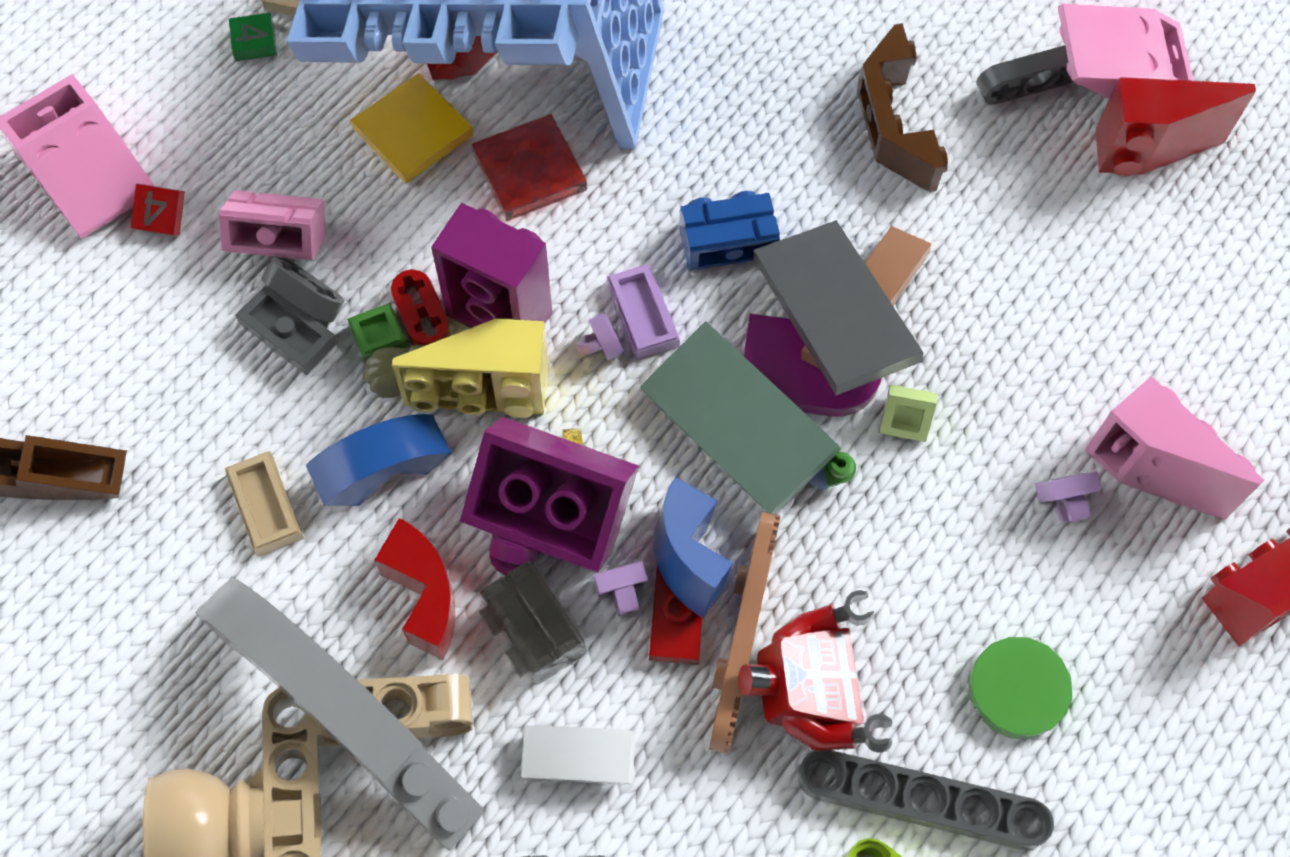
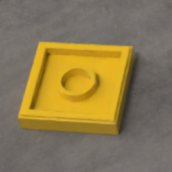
(412, 128)

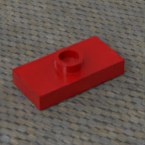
(673, 628)

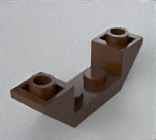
(910, 155)

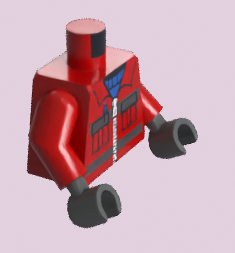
(813, 682)

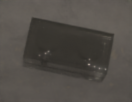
(532, 624)

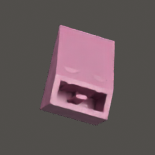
(1121, 43)
(74, 155)
(1171, 453)

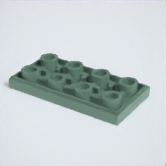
(740, 419)

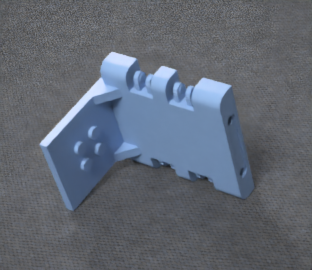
(610, 35)

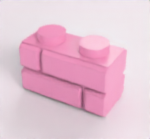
(272, 225)

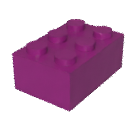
(491, 269)
(548, 493)

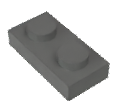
(286, 329)

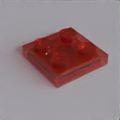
(529, 167)

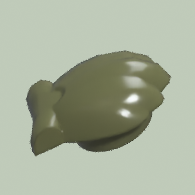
(380, 372)

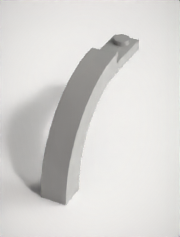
(342, 709)

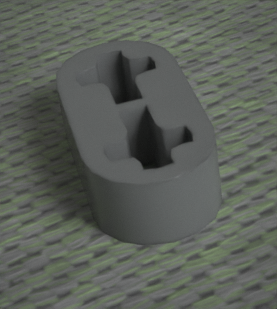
(303, 289)

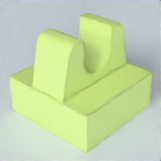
(908, 413)

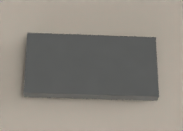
(837, 307)

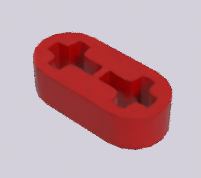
(429, 307)

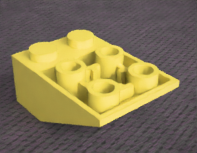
(479, 370)

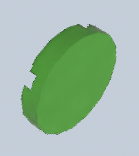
(1020, 687)

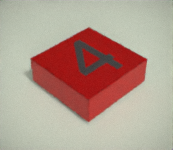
(157, 209)

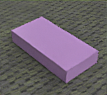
(643, 311)

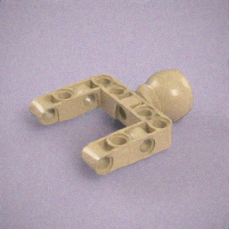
(275, 817)

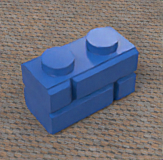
(726, 229)

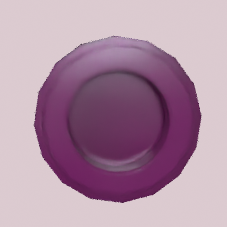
(505, 551)

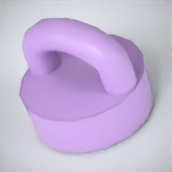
(602, 338)

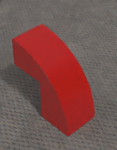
(416, 565)

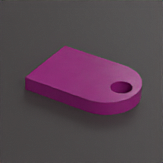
(776, 352)

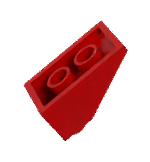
(1165, 121)

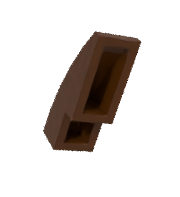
(59, 470)

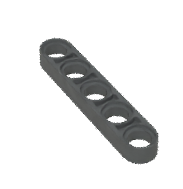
(950, 795)

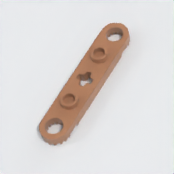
(751, 584)

